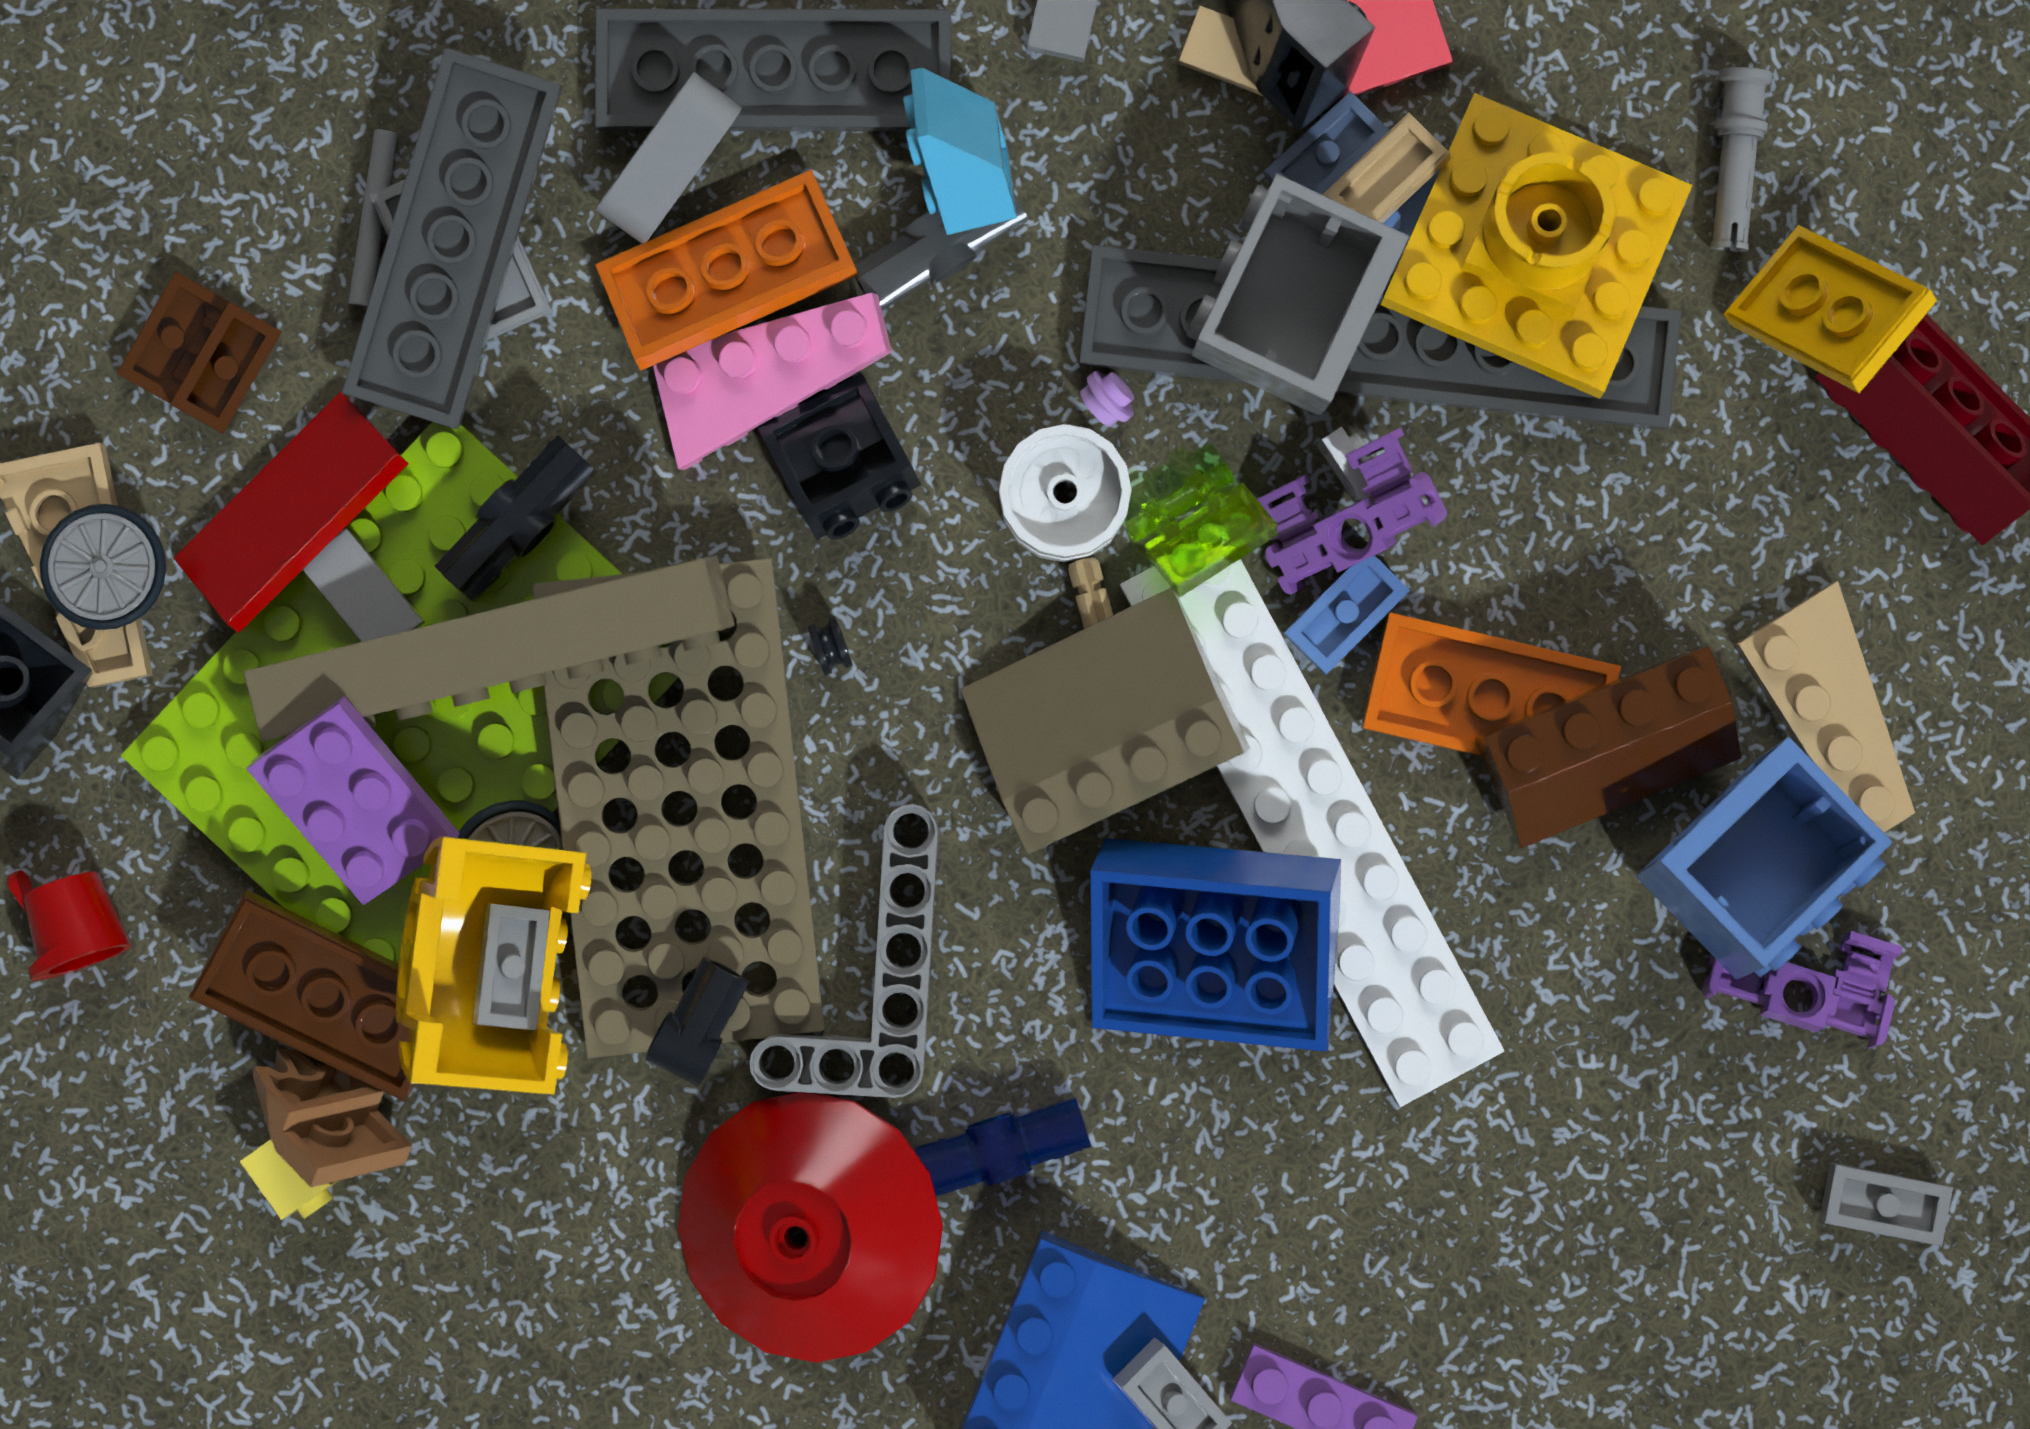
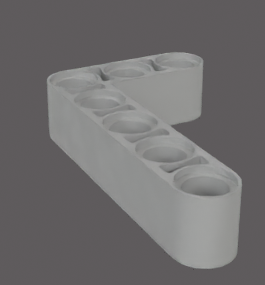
(889, 979)

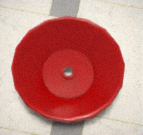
(853, 1193)

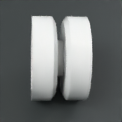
(1081, 461)

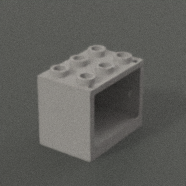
(1295, 293)

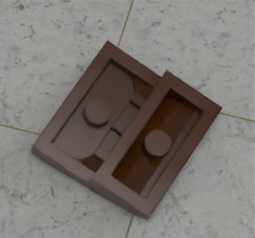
(199, 352)

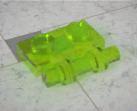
(1208, 539)

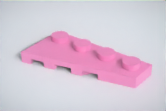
(763, 371)

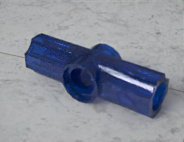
(1004, 1146)

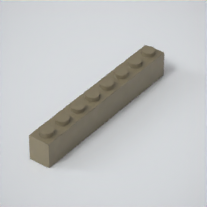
(498, 647)

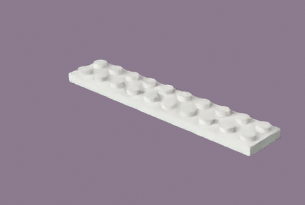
(1309, 802)

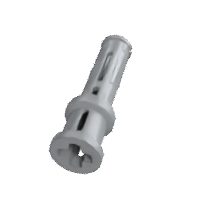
(1740, 130)

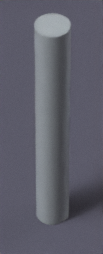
(371, 227)

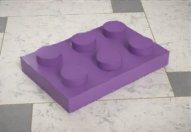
(352, 799)

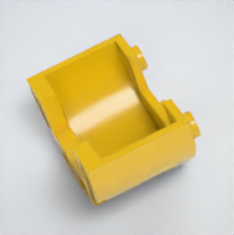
(443, 958)

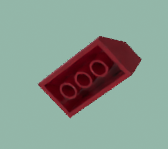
(1947, 429)

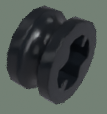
(830, 645)

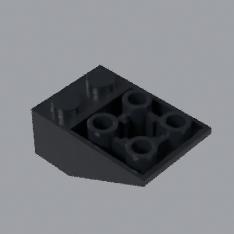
(1301, 51)

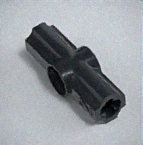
(515, 519)

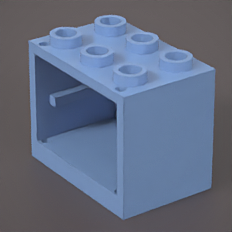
(1766, 862)

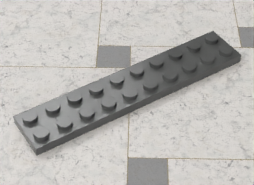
(1147, 301)

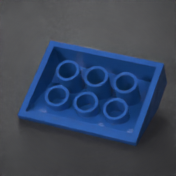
(1214, 943)
(1069, 1335)

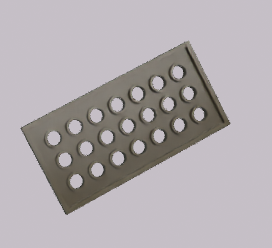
(773, 827)

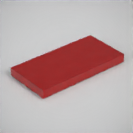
(290, 512)

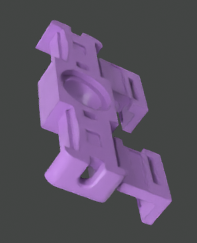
(1390, 509)
(1847, 1007)

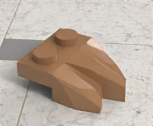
(326, 1120)

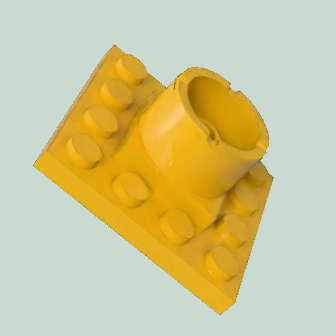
(1537, 245)

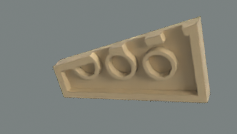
(38, 496)
(1827, 702)

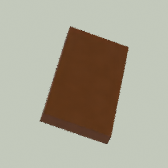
(308, 991)

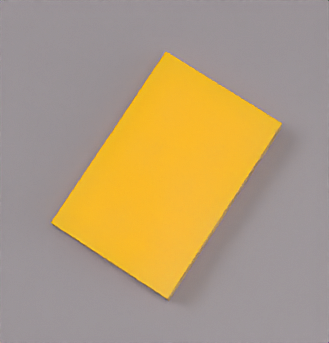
(1830, 308)

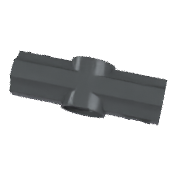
(926, 255)

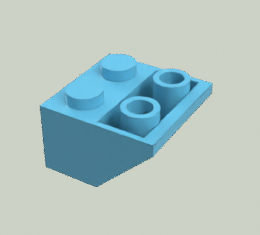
(960, 152)

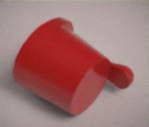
(69, 923)

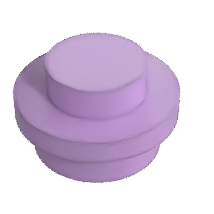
(1108, 398)

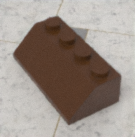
(1612, 746)

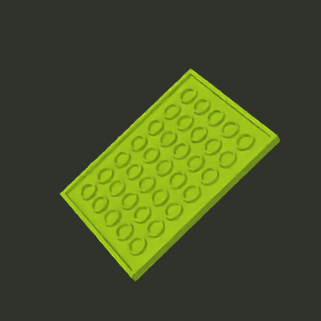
(457, 754)

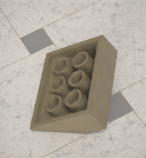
(1102, 720)

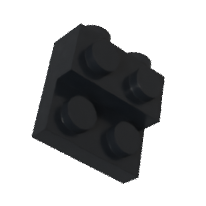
(840, 458)

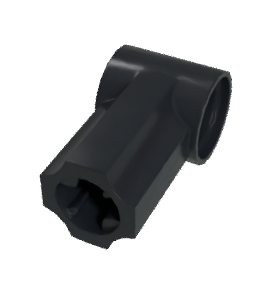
(692, 1033)

